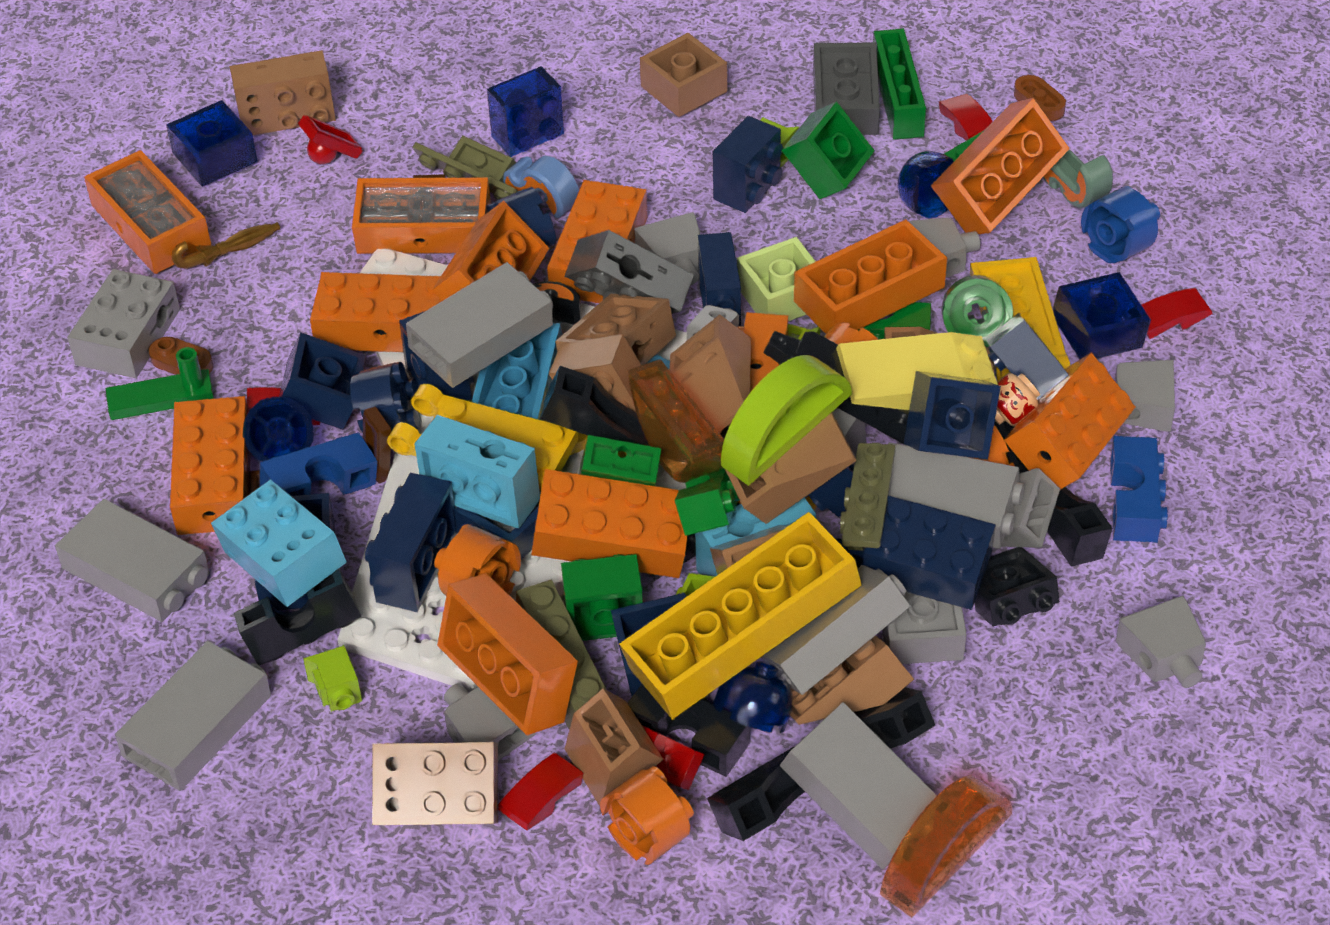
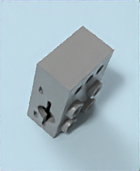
(123, 323)
(927, 632)

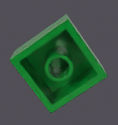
(828, 150)
(598, 587)

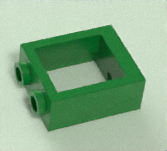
(602, 461)

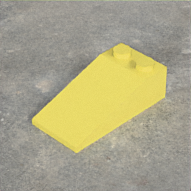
(885, 369)

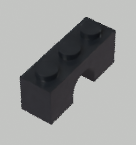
(273, 633)
(716, 734)

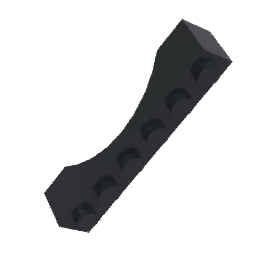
(585, 407)
(1075, 524)
(767, 791)

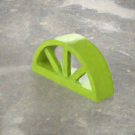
(780, 414)

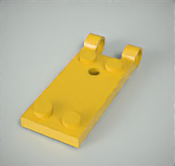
(1029, 297)
(551, 442)

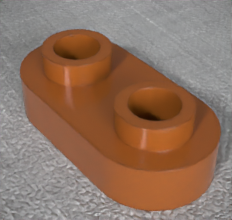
(1048, 98)
(164, 351)

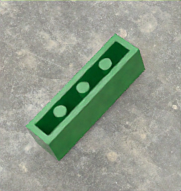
(899, 84)

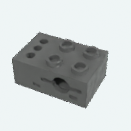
(850, 77)
(620, 267)

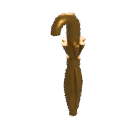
(207, 253)

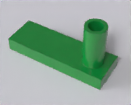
(161, 392)

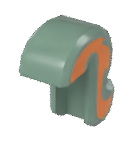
(1081, 182)

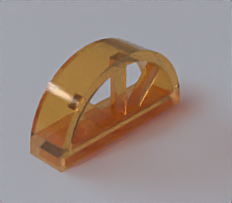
(674, 423)
(943, 841)

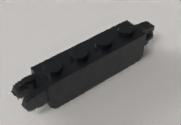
(886, 420)

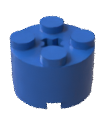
(1120, 224)

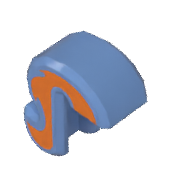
(548, 176)

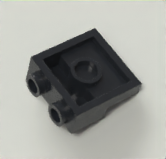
(1015, 587)

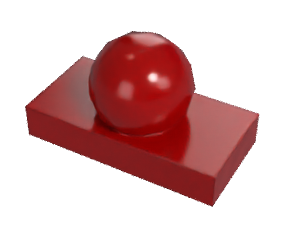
(327, 141)

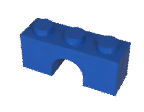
(341, 461)
(1137, 512)

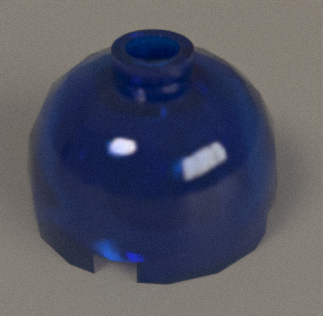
(916, 181)
(277, 428)
(757, 698)

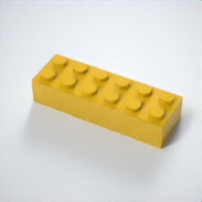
(741, 614)

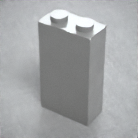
(480, 324)
(959, 486)
(133, 560)
(839, 631)
(193, 715)
(859, 783)

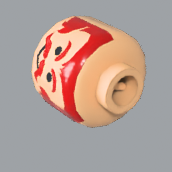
(1015, 399)

